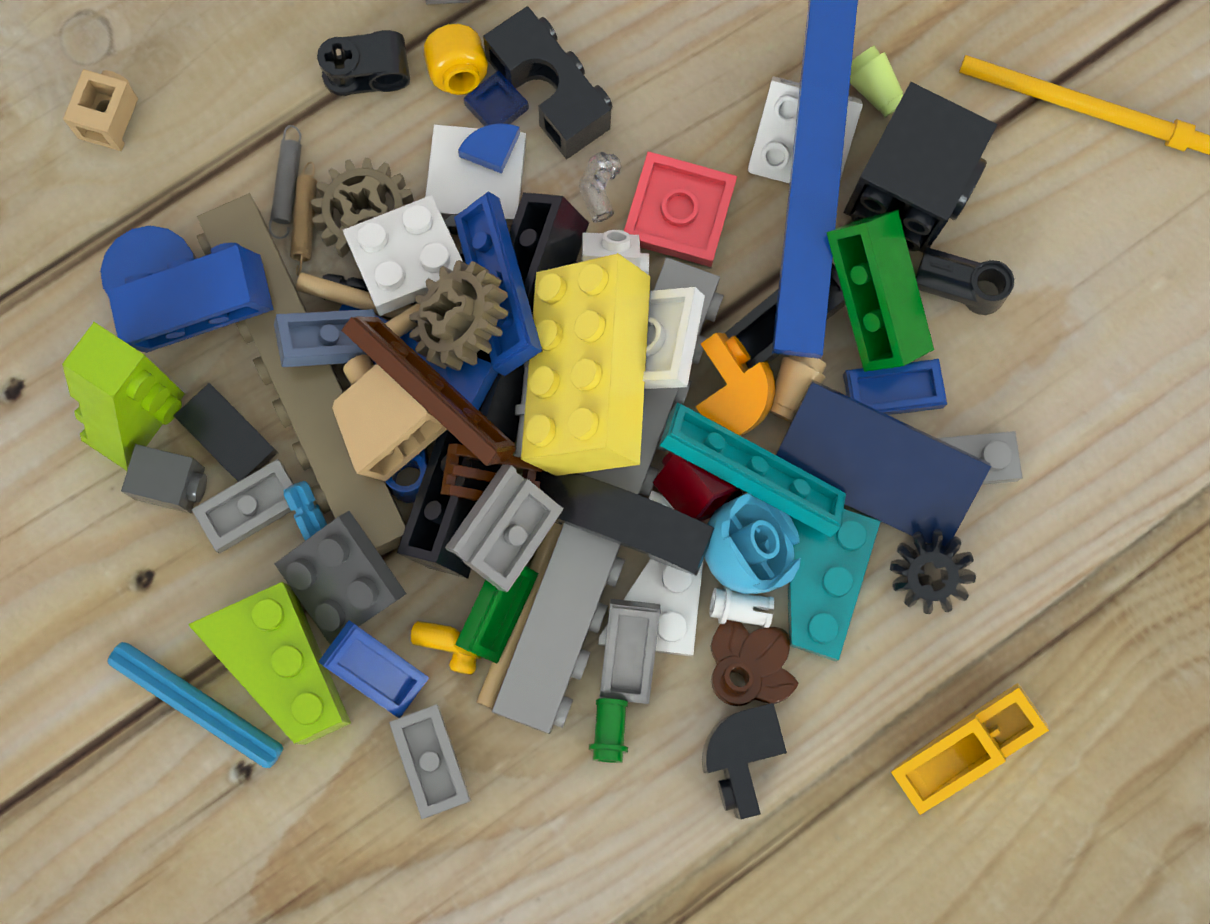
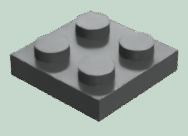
(340, 576)

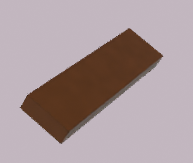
(430, 389)

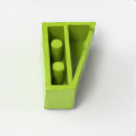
(276, 660)

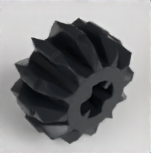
(941, 557)

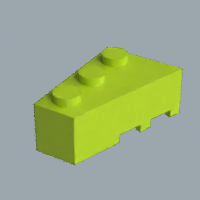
(118, 394)

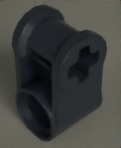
(369, 62)

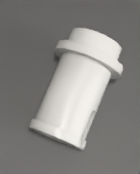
(739, 607)

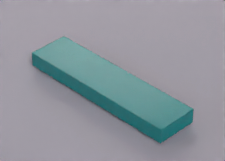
(753, 469)

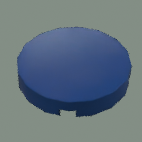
(141, 251)

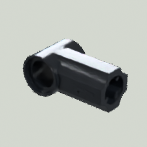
(959, 278)

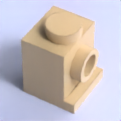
(89, 101)

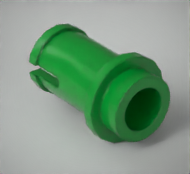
(609, 731)

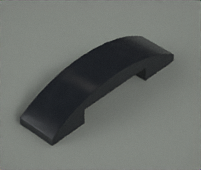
(629, 520)

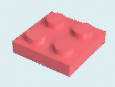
(680, 208)

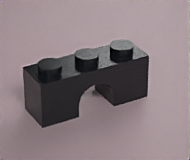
(529, 50)

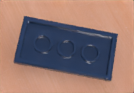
(883, 463)

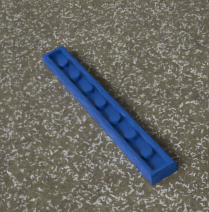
(815, 178)

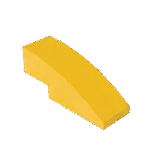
(970, 749)

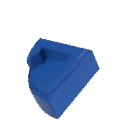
(490, 146)

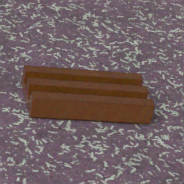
(452, 470)

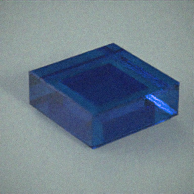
(496, 101)

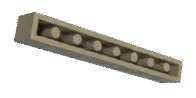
(303, 391)

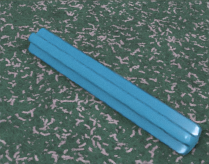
(195, 705)

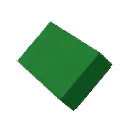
(495, 617)

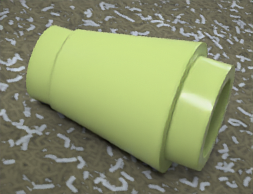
(876, 80)

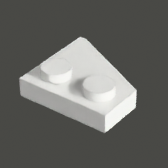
(678, 600)

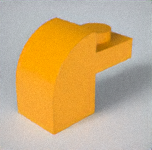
(748, 392)

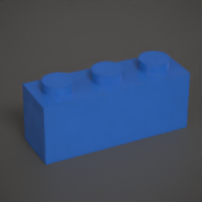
(190, 297)

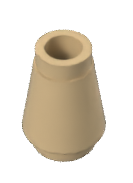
(792, 383)

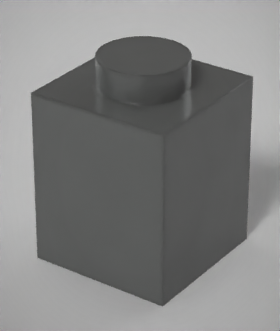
(164, 479)

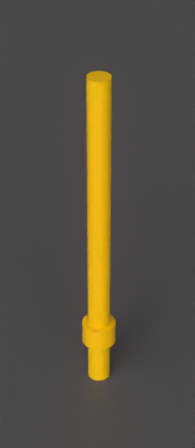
(1177, 135)

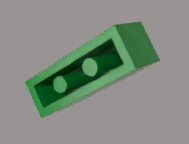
(880, 291)

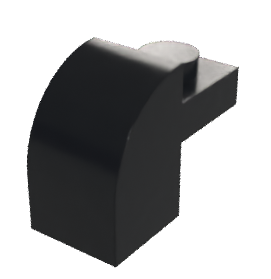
(735, 743)

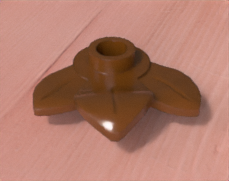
(757, 659)

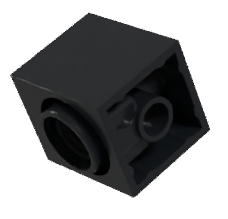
(923, 166)

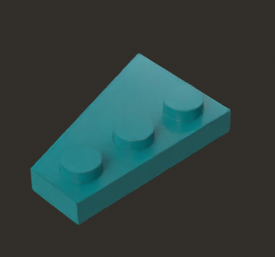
(828, 583)

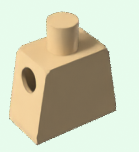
(381, 421)

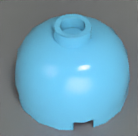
(752, 546)

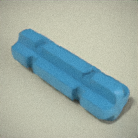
(307, 515)

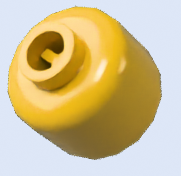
(455, 58)

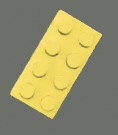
(591, 367)

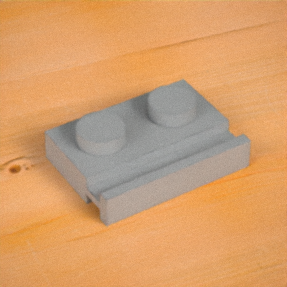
(504, 528)

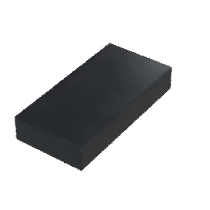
(225, 433)

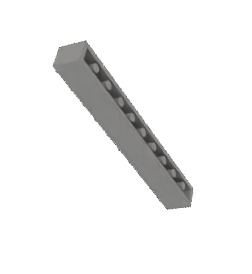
(584, 563)

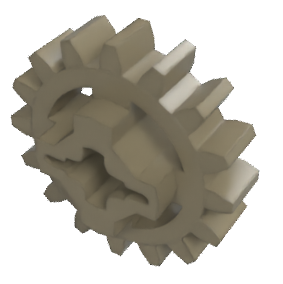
(355, 191)
(458, 315)

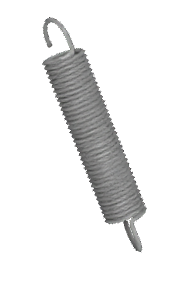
(285, 182)

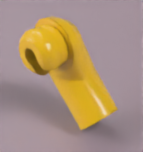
(444, 638)

